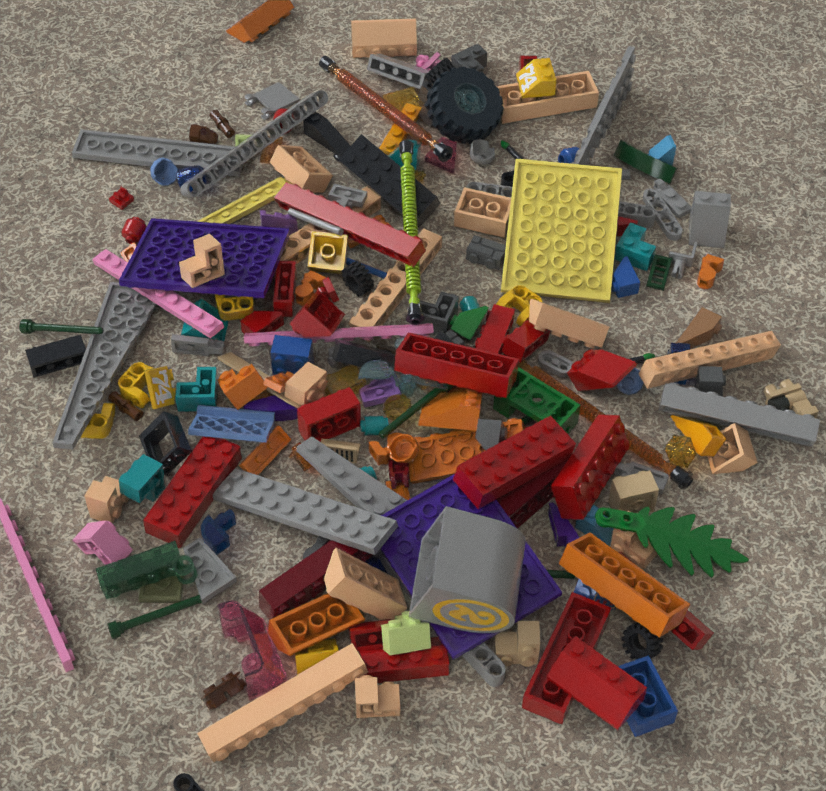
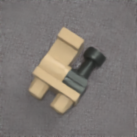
(789, 398)

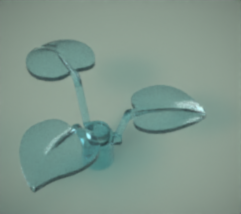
(379, 370)

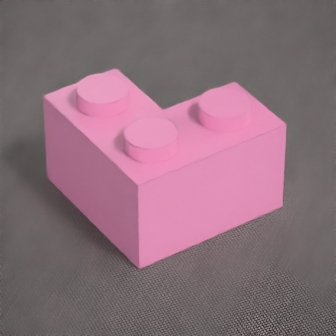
(103, 541)

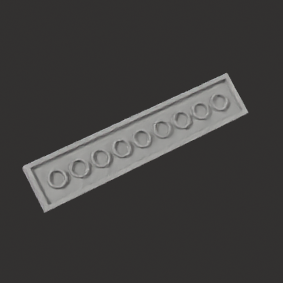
(146, 150)
(306, 511)

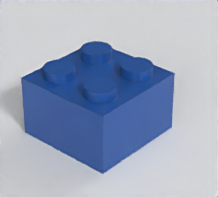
(290, 354)

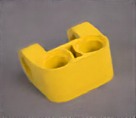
(519, 298)
(235, 304)
(133, 382)
(100, 424)

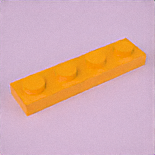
(396, 134)

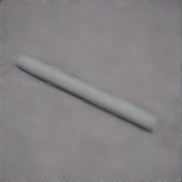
(317, 222)

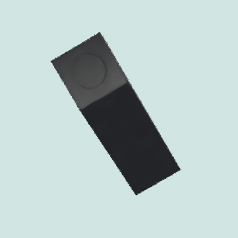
(323, 132)

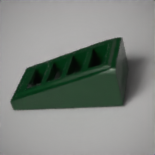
(662, 261)

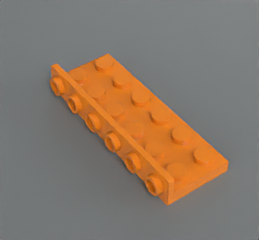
(443, 452)

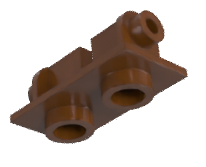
(230, 684)

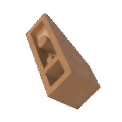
(701, 328)

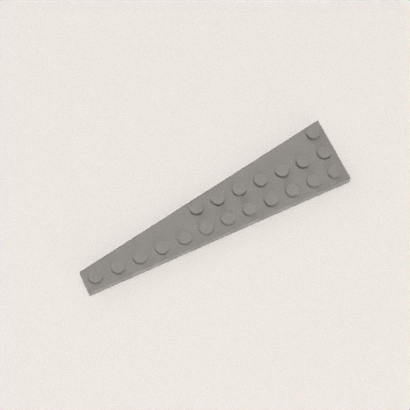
(608, 108)
(123, 319)
(350, 480)

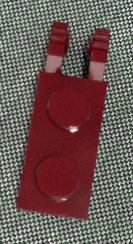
(398, 473)

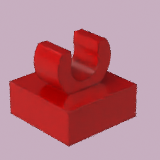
(121, 198)
(329, 290)

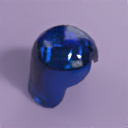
(186, 173)

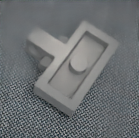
(347, 196)

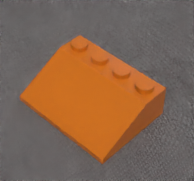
(453, 410)

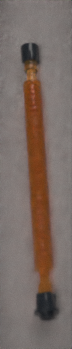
(388, 110)
(636, 445)

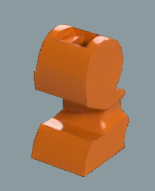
(709, 267)
(306, 290)
(381, 454)

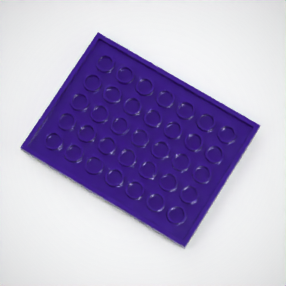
(247, 253)
(403, 550)

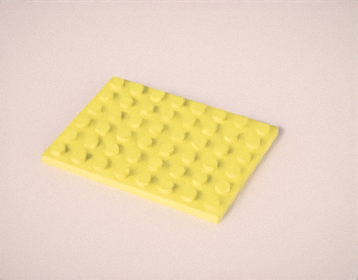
(562, 230)

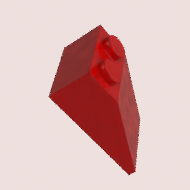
(599, 370)

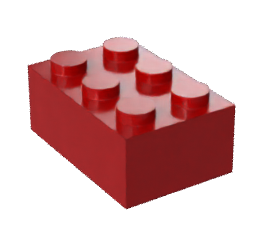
(329, 415)

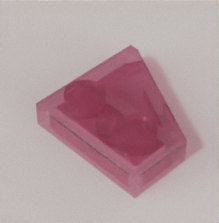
(448, 165)

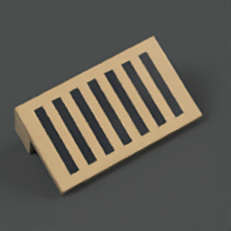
(347, 450)

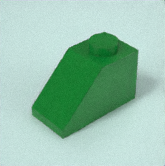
(468, 321)

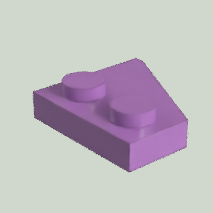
(279, 221)
(378, 391)

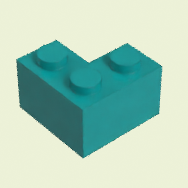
(633, 246)
(197, 393)
(143, 480)

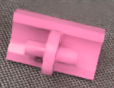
(423, 62)

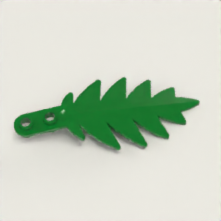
(675, 536)

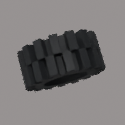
(437, 70)
(357, 278)
(633, 645)

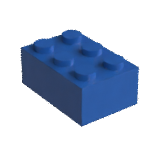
(657, 707)

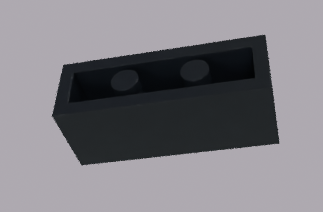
(359, 354)
(56, 355)

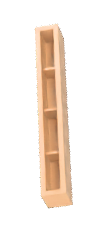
(282, 703)

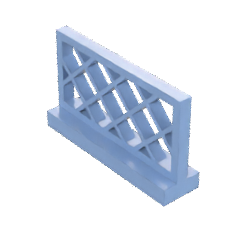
(229, 422)

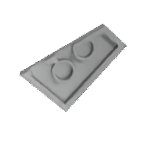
(212, 572)

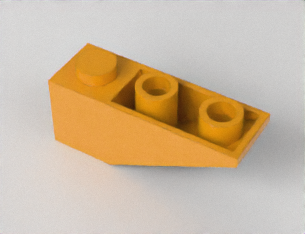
(704, 436)

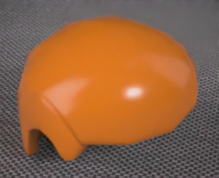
(403, 448)

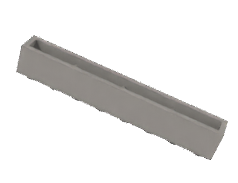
(728, 410)

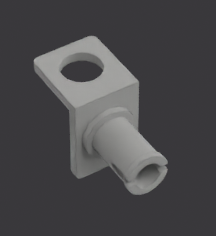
(680, 261)

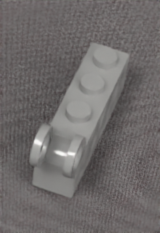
(397, 70)

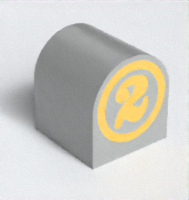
(468, 573)

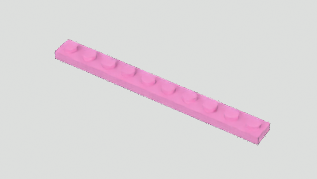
(167, 300)
(347, 334)
(37, 589)

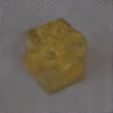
(680, 451)

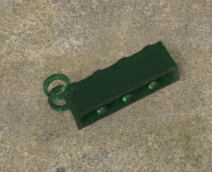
(145, 569)

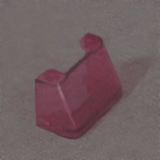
(263, 667)

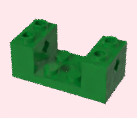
(553, 403)

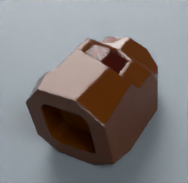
(202, 134)

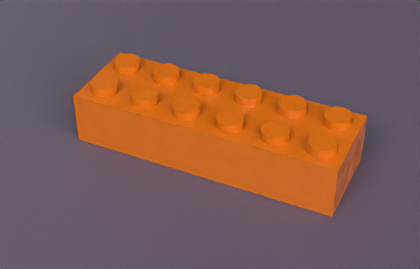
(624, 584)

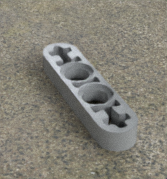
(666, 213)

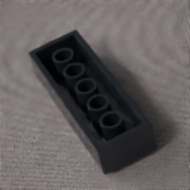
(384, 177)

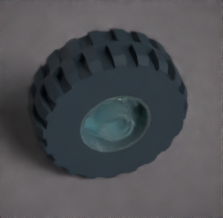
(464, 105)

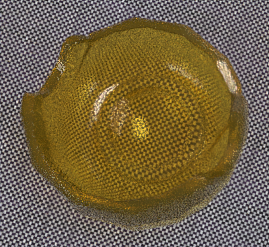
(396, 405)

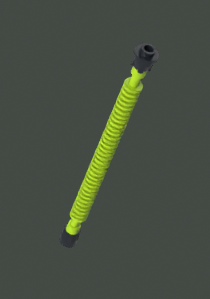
(410, 226)

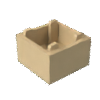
(634, 492)

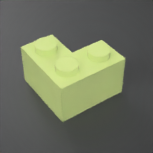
(405, 635)

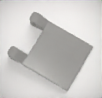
(272, 98)

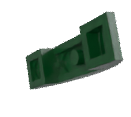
(645, 162)

